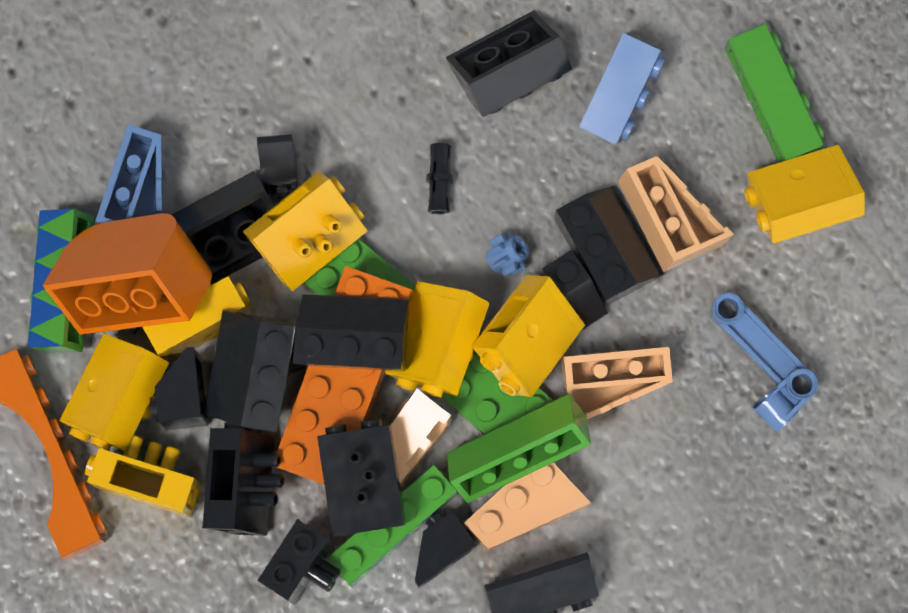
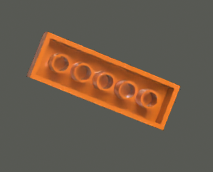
(334, 394)

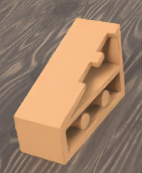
(669, 215)
(614, 377)
(416, 431)
(525, 507)

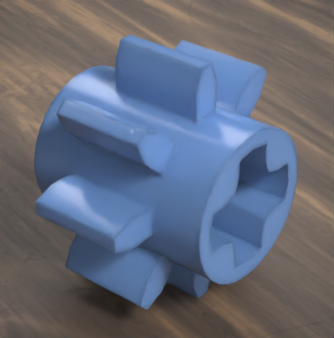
(507, 254)

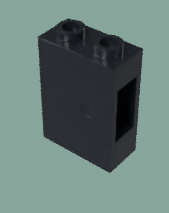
(361, 478)
(240, 481)
(299, 562)

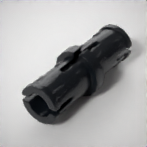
(439, 178)

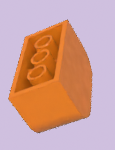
(129, 275)

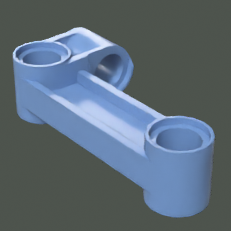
(771, 357)

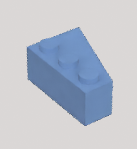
(622, 89)
(135, 178)

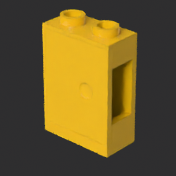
(804, 194)
(306, 230)
(528, 336)
(173, 338)
(440, 338)
(113, 393)
(144, 480)

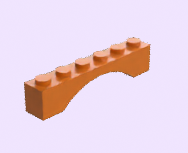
(71, 518)

